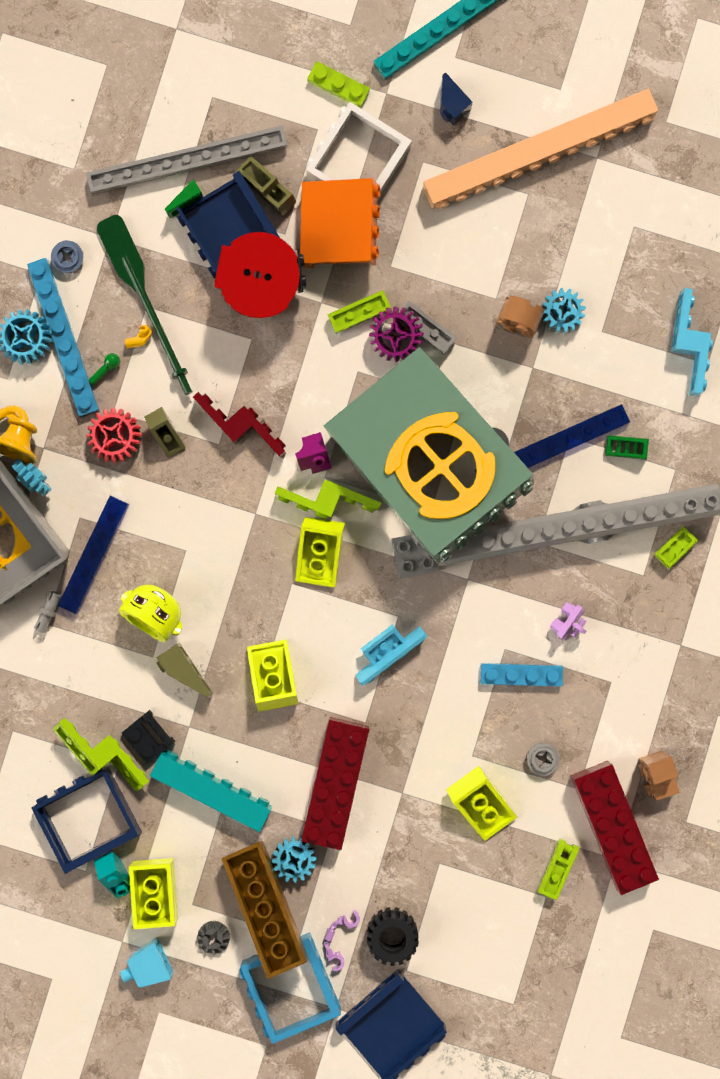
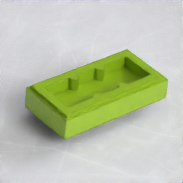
(675, 547)

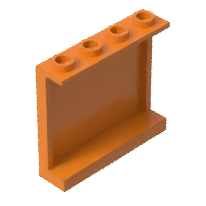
(339, 221)

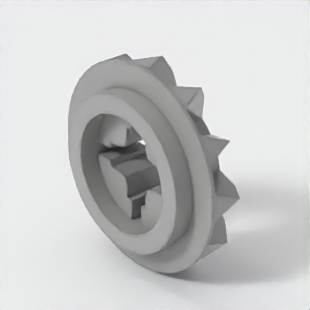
(544, 768)

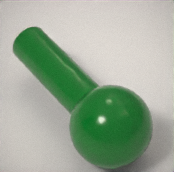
(111, 361)

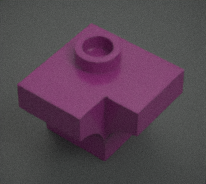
(313, 454)

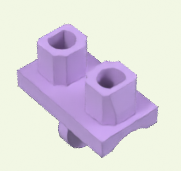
(574, 614)

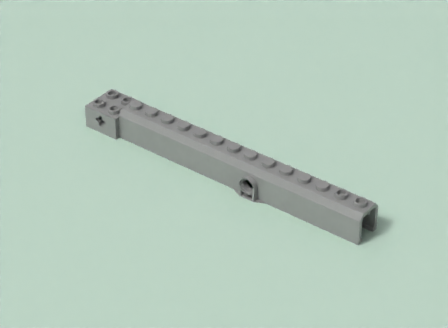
(586, 523)

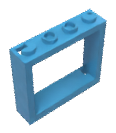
(324, 982)

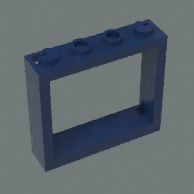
(45, 822)

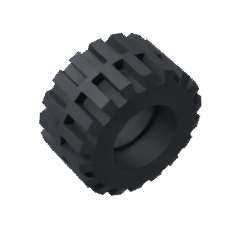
(397, 952)

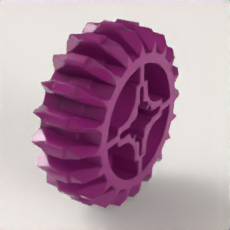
(378, 334)

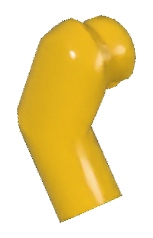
(141, 338)

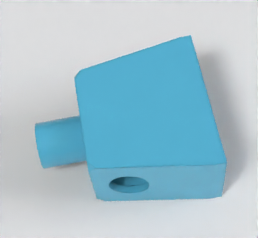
(148, 965)

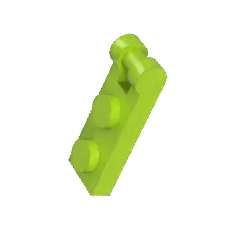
(558, 869)

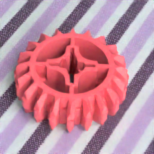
(108, 442)

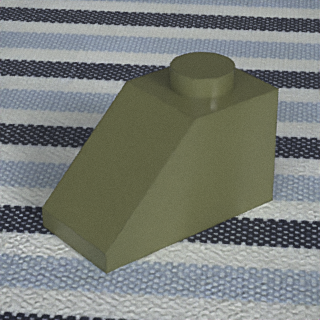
(164, 432)

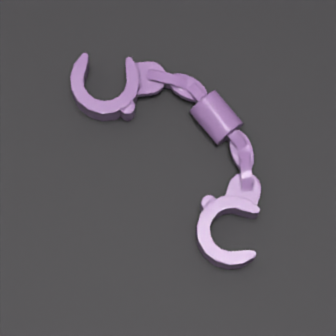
(329, 936)

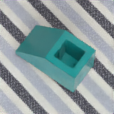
(113, 874)

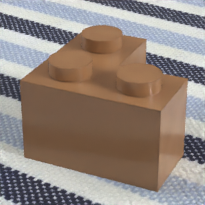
(659, 775)

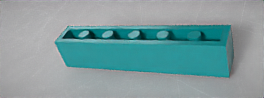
(211, 791)

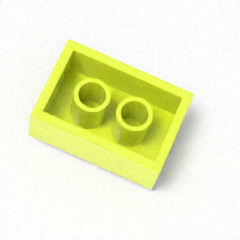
(153, 893)

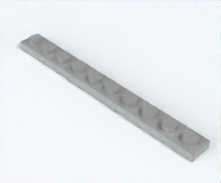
(186, 160)

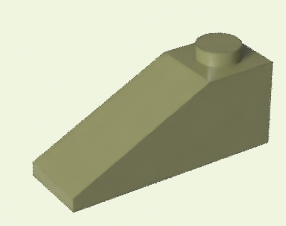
(180, 667)

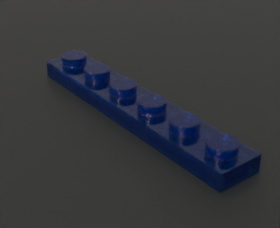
(93, 554)

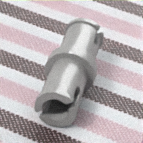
(47, 611)

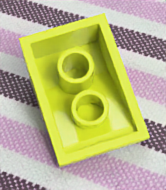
(319, 551)
(272, 675)
(481, 803)

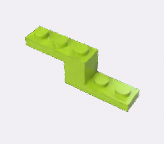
(327, 499)
(96, 758)

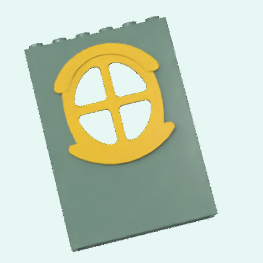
(398, 415)

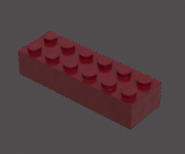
(335, 783)
(614, 827)

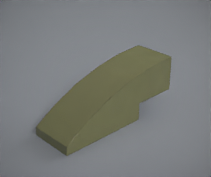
(267, 186)

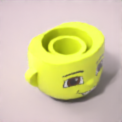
(152, 611)

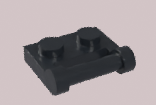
(143, 741)

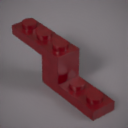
(240, 424)

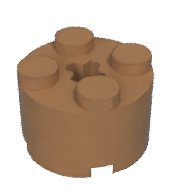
(520, 316)

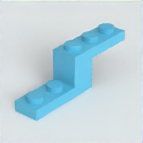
(691, 342)

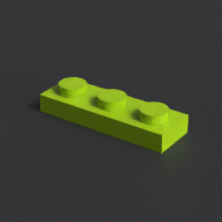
(338, 84)
(358, 312)

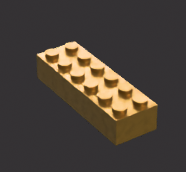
(265, 909)

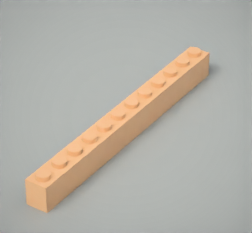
(540, 149)

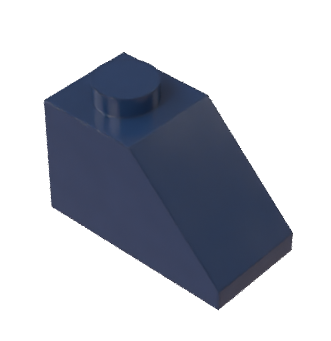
(453, 101)

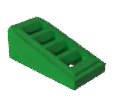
(186, 197)
(644, 453)

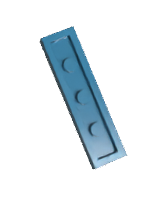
(521, 674)

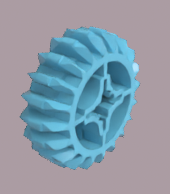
(30, 331)

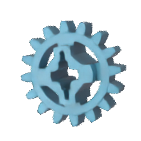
(555, 309)
(31, 477)
(284, 864)

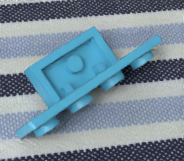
(386, 650)

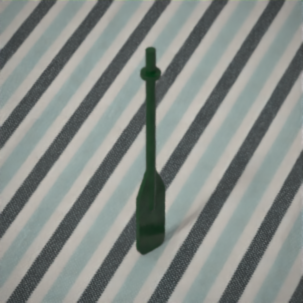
(132, 271)

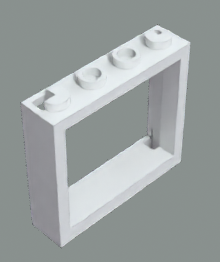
(333, 132)

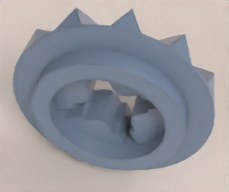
(68, 247)

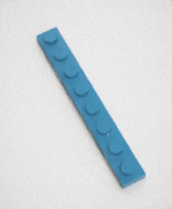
(63, 337)

